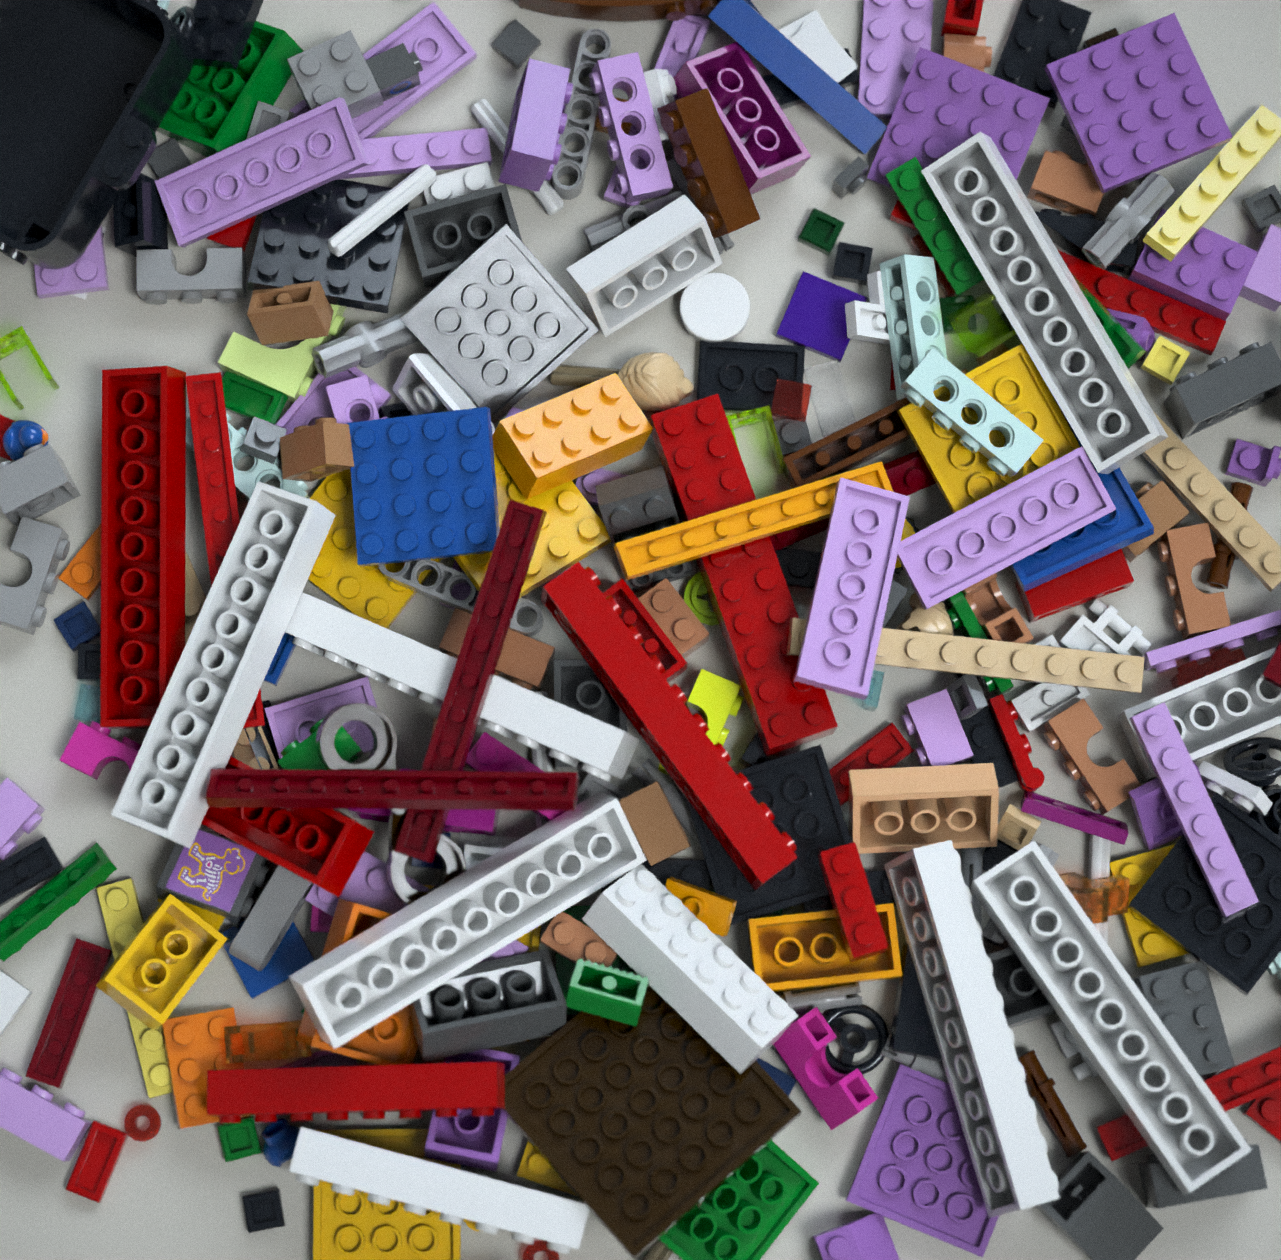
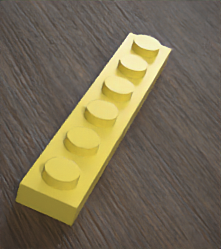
(1215, 184)
(122, 921)

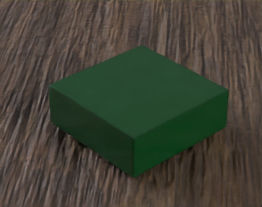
(821, 231)
(950, 305)

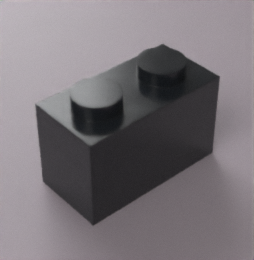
(140, 218)

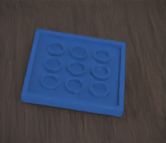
(424, 486)
(1091, 542)

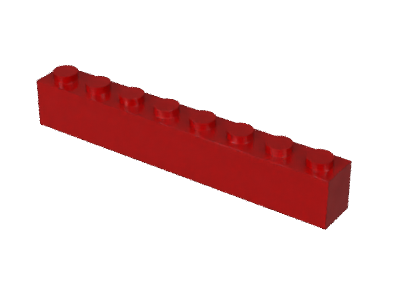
(356, 1090)

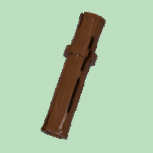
(1222, 564)
(1051, 1105)

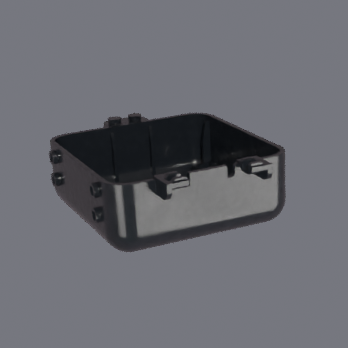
(78, 115)

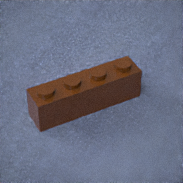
(708, 163)
(848, 447)

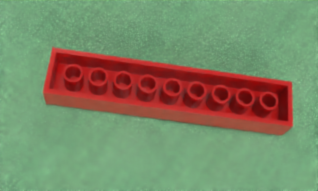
(141, 540)
(742, 580)
(667, 725)

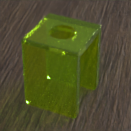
(993, 336)
(20, 339)
(755, 416)

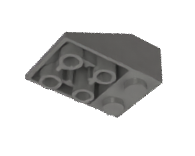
(638, 507)
(1100, 1212)

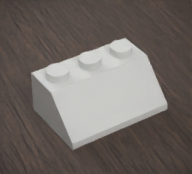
(429, 388)

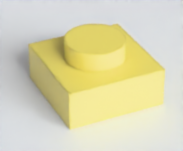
(1165, 360)

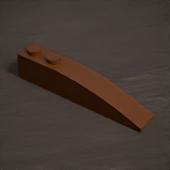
(621, 9)

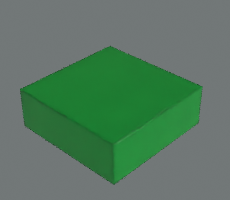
(240, 1139)

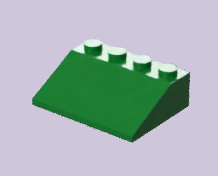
(219, 102)
(744, 1211)

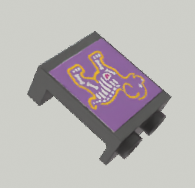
(214, 876)

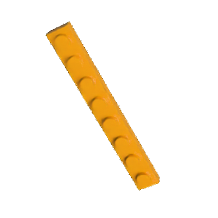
(738, 524)

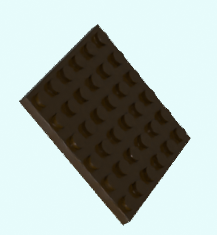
(642, 1116)

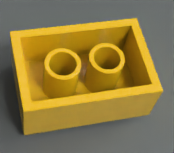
(161, 962)

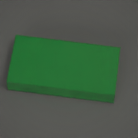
(251, 398)

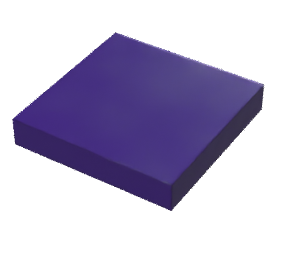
(818, 317)

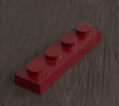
(68, 1013)

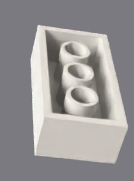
(644, 265)

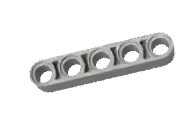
(575, 129)
(443, 587)
(271, 917)

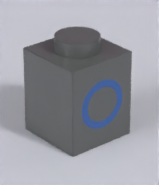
(395, 71)

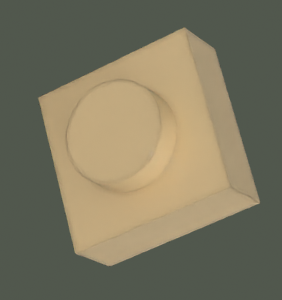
(1017, 828)

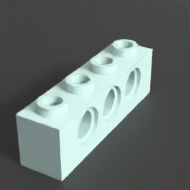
(911, 314)
(1019, 439)
(261, 471)

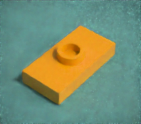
(709, 907)

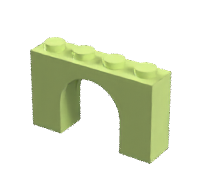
(279, 369)

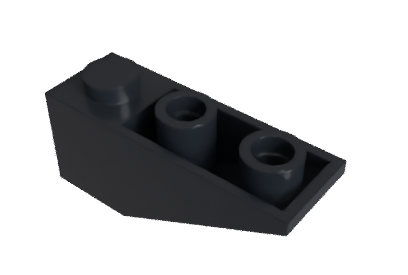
(1074, 232)

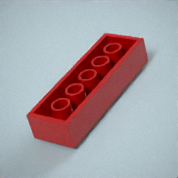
(306, 841)

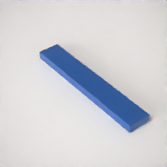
(799, 72)

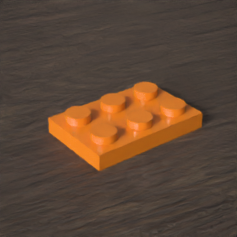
(192, 1048)

